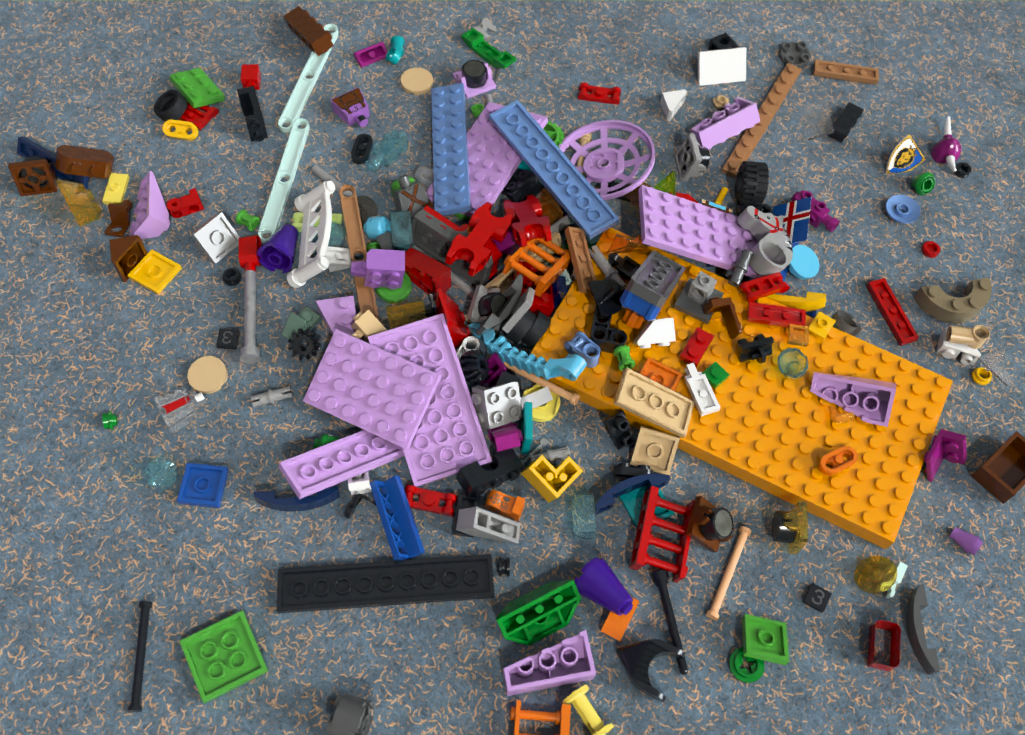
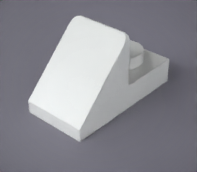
(338, 258)
(360, 484)

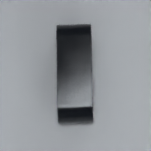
(846, 121)

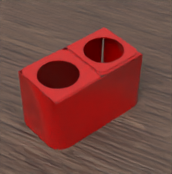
(895, 644)

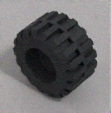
(751, 183)

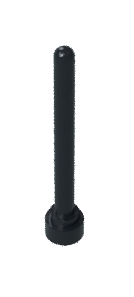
(661, 579)

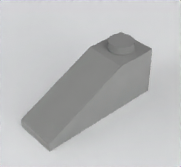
(487, 525)

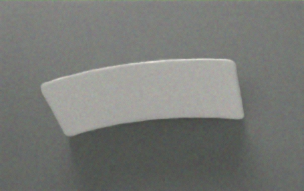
(537, 398)

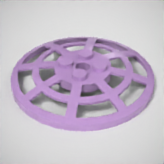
(610, 156)

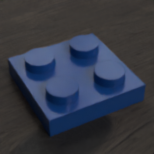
(203, 485)

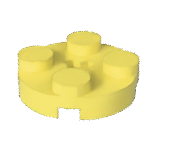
(545, 412)

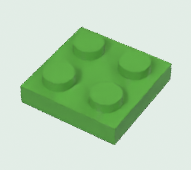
(765, 639)

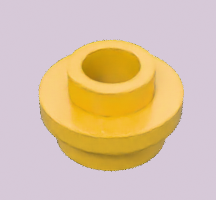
(978, 379)

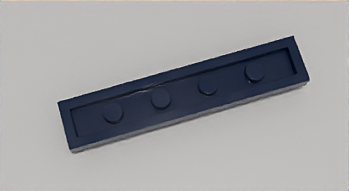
(29, 148)

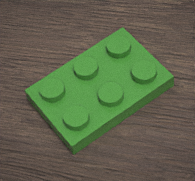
(197, 87)

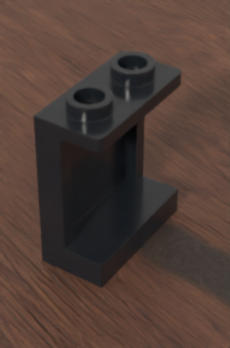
(251, 106)

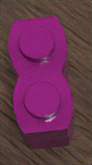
(505, 437)

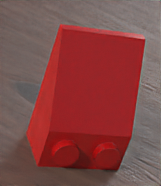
(453, 317)

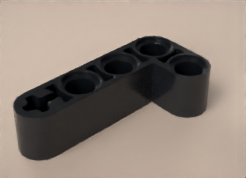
(607, 334)

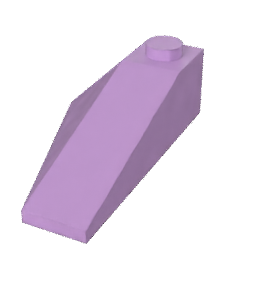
(151, 210)
(862, 396)

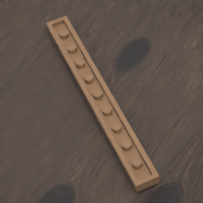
(766, 114)

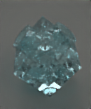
(160, 473)

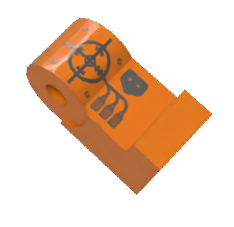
(505, 504)

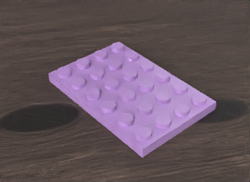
(372, 389)

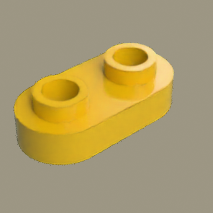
(181, 131)

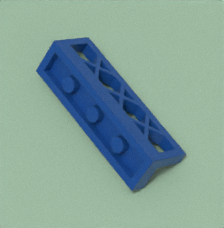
(399, 518)

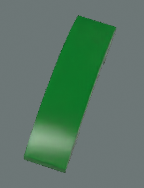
(491, 55)

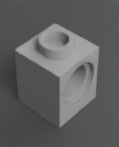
(702, 288)

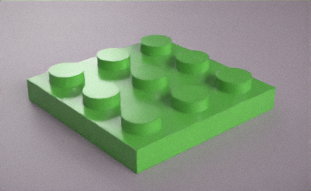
(223, 656)

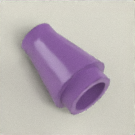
(967, 541)

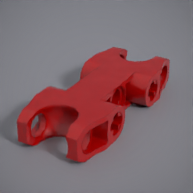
(528, 221)
(474, 246)

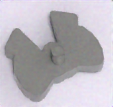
(486, 24)

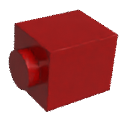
(250, 76)

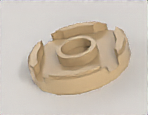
(417, 81)
(207, 374)

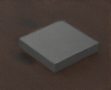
(692, 307)

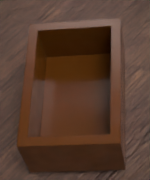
(1004, 470)

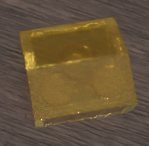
(80, 202)

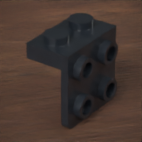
(521, 185)

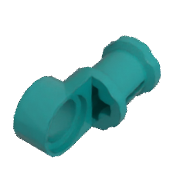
(396, 50)

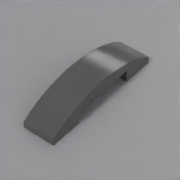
(513, 294)
(926, 657)

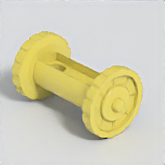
(587, 712)

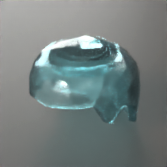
(792, 363)

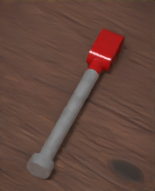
(249, 260)

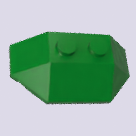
(539, 612)

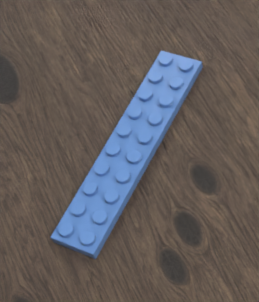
(450, 150)
(554, 169)

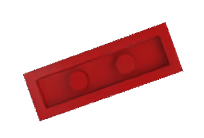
(775, 315)

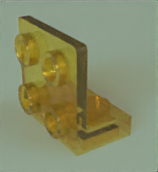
(405, 314)

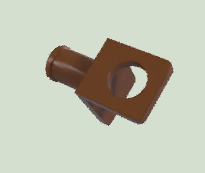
(119, 218)

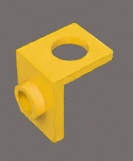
(821, 325)

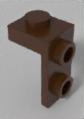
(728, 313)

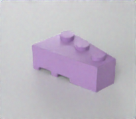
(338, 313)

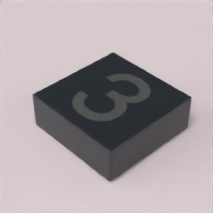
(228, 339)
(817, 597)

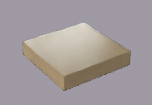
(655, 450)

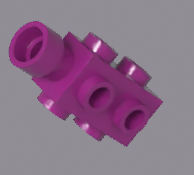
(818, 215)

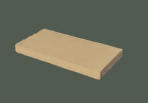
(654, 402)

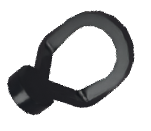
(357, 499)

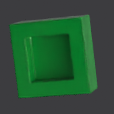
(716, 375)

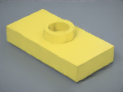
(116, 188)

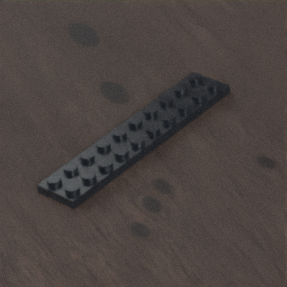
(384, 583)

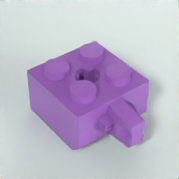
(381, 268)

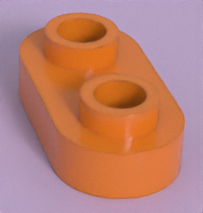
(836, 460)

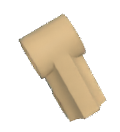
(973, 337)

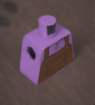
(351, 107)

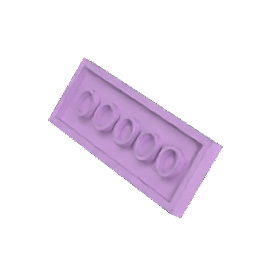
(337, 462)

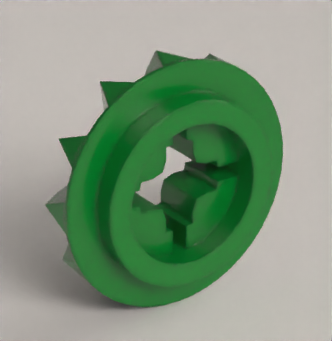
(744, 675)

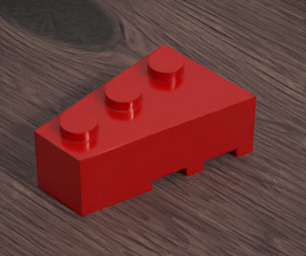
(427, 272)

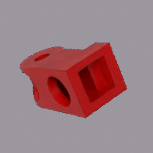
(185, 205)

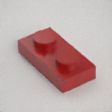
(696, 347)

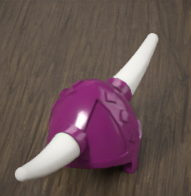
(948, 149)

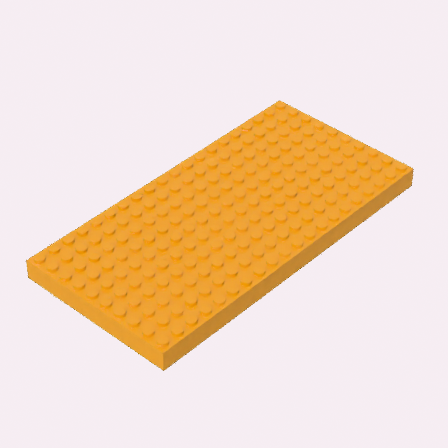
(768, 424)

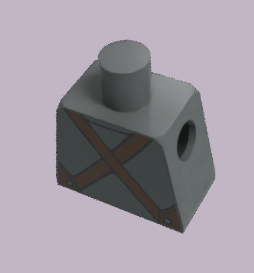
(410, 196)

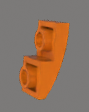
(616, 625)

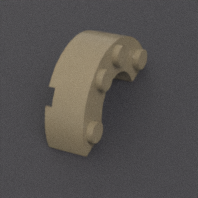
(954, 309)

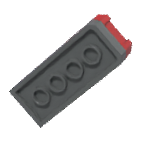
(435, 236)

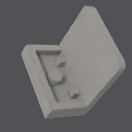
(497, 404)

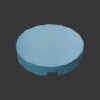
(804, 262)

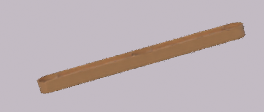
(356, 245)

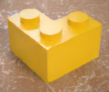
(551, 480)

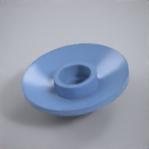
(908, 206)

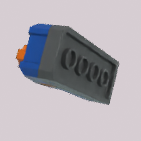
(650, 289)

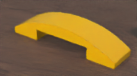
(812, 301)

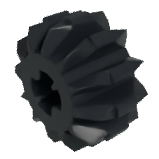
(299, 339)
(474, 366)

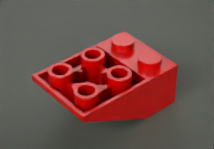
(543, 303)

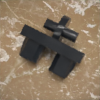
(757, 349)
(619, 430)

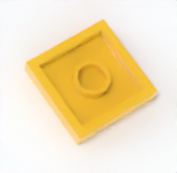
(154, 271)

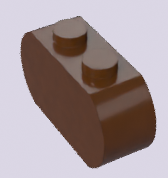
(84, 161)

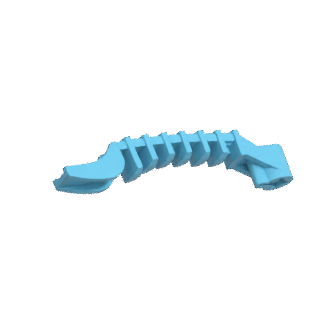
(567, 367)

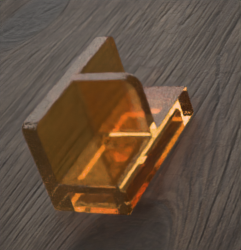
(550, 207)

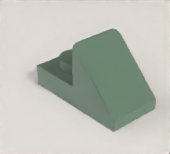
(304, 320)

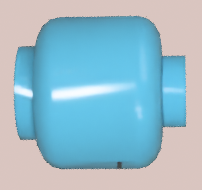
(376, 226)

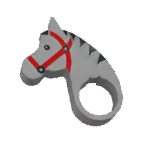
(771, 238)

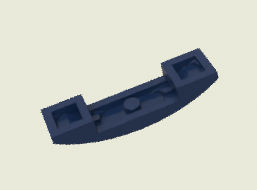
(271, 500)
(607, 500)

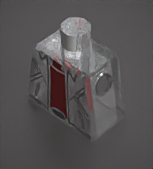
(179, 408)

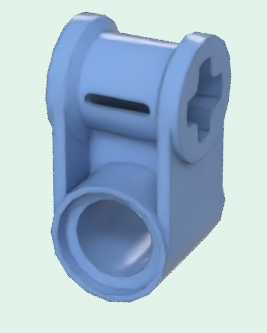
(583, 346)

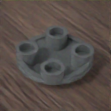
(795, 53)

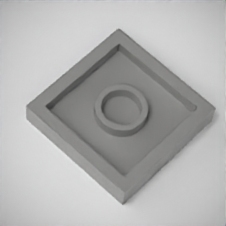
(520, 309)

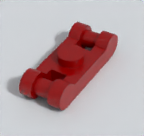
(599, 94)
(764, 287)
(430, 500)

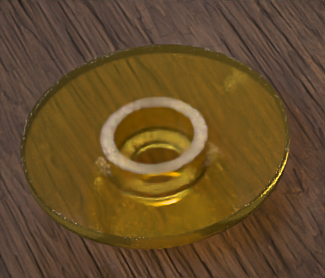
(875, 581)

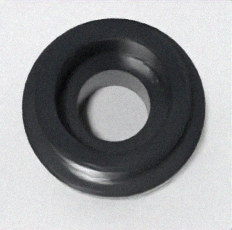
(231, 272)

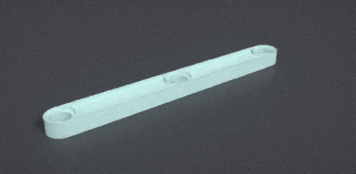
(304, 86)
(281, 190)

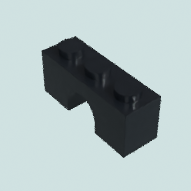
(476, 480)

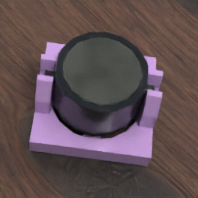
(474, 75)

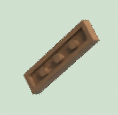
(846, 72)
(580, 258)

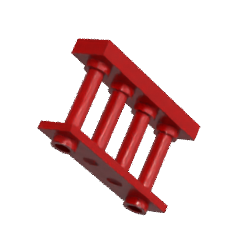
(644, 538)

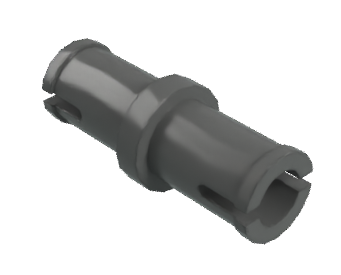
(740, 268)

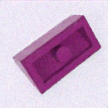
(370, 54)

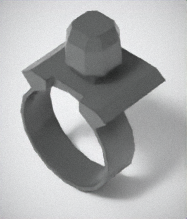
(846, 323)

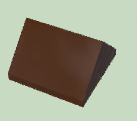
(126, 254)

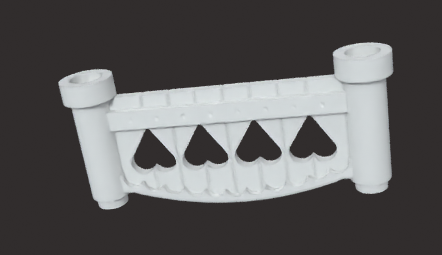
(307, 203)

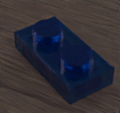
(559, 289)

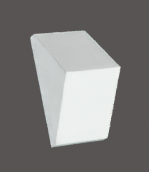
(671, 102)

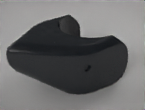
(637, 659)

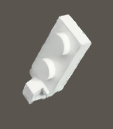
(700, 391)

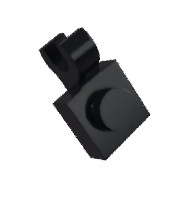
(625, 266)

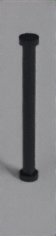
(140, 657)

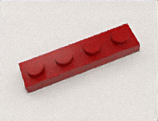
(892, 311)

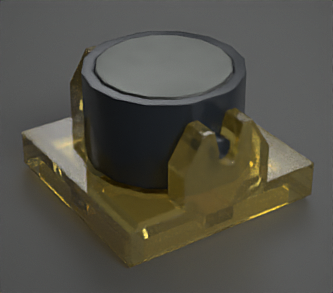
(791, 527)

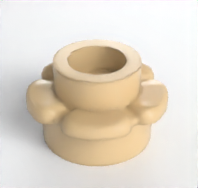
(720, 101)

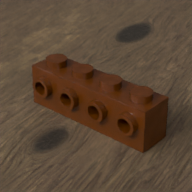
(309, 30)

